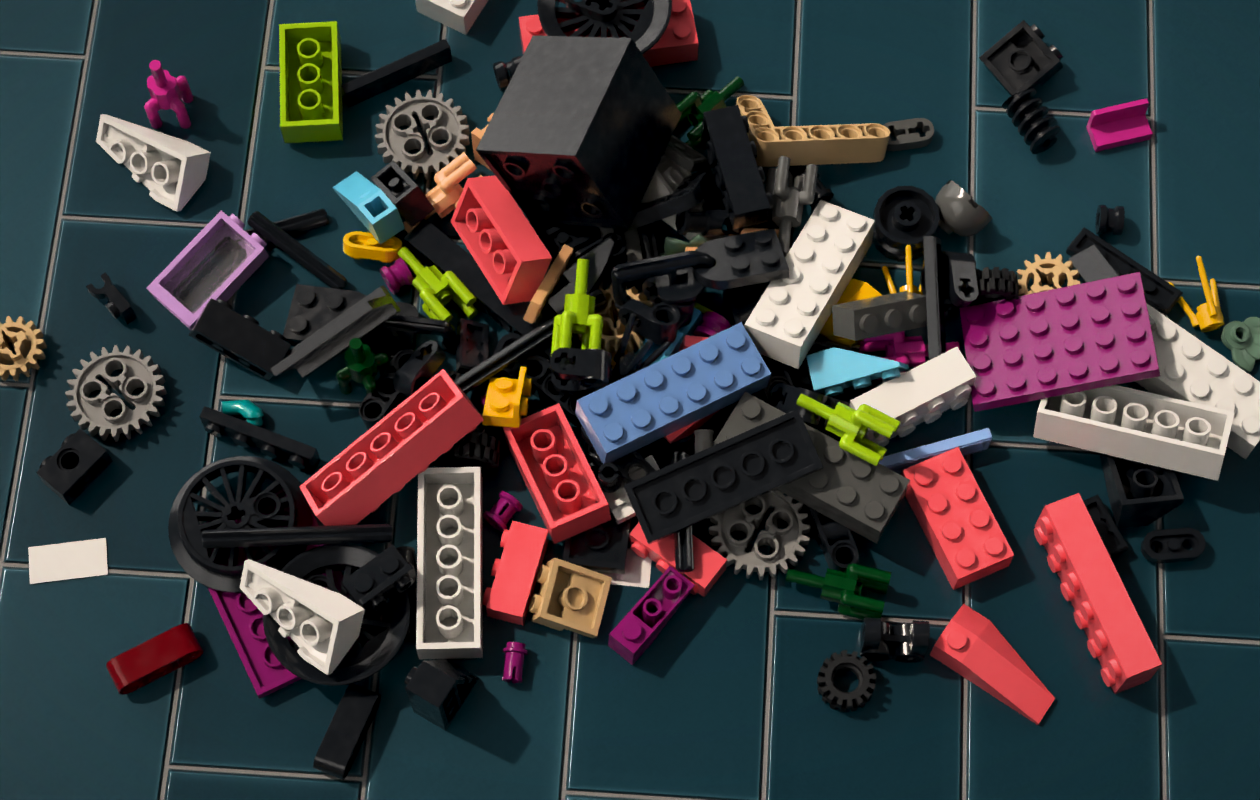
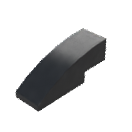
(598, 260)

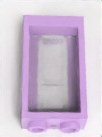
(209, 268)

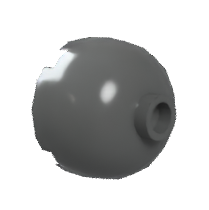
(960, 212)

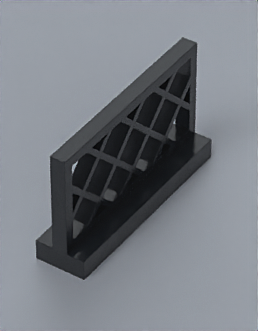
(336, 334)

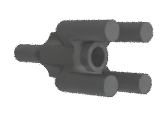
(789, 200)

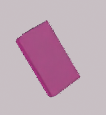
(1119, 125)

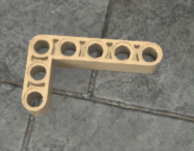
(813, 142)

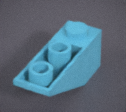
(370, 206)
(841, 368)

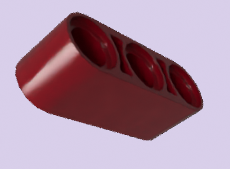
(154, 658)

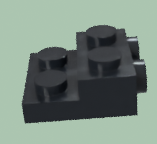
(1022, 59)

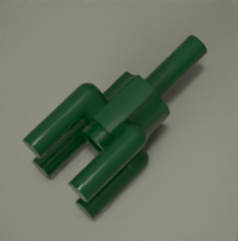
(694, 105)
(361, 367)
(846, 588)

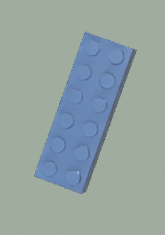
(672, 393)

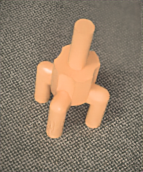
(448, 190)

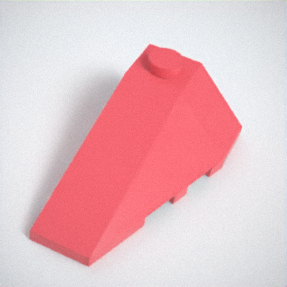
(987, 659)

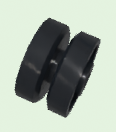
(903, 219)

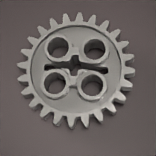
(448, 125)
(95, 412)
(784, 542)

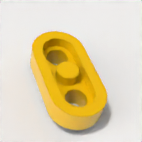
(364, 245)

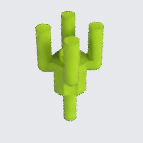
(438, 289)
(578, 315)
(853, 426)

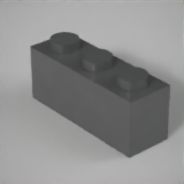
(879, 315)

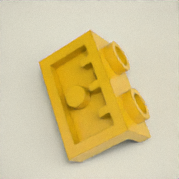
(507, 400)

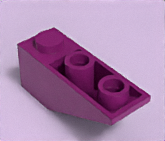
(649, 615)

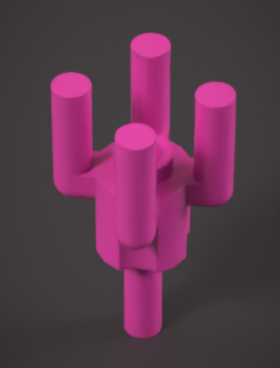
(167, 94)
(900, 348)

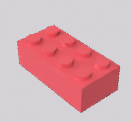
(500, 239)
(557, 474)
(956, 518)

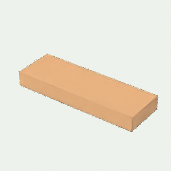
(548, 284)

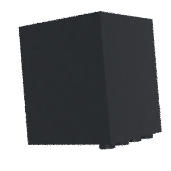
(580, 131)

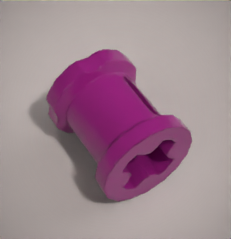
(499, 521)

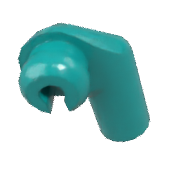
(246, 409)

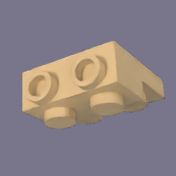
(570, 597)

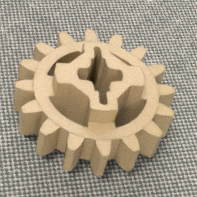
(1047, 271)
(27, 344)

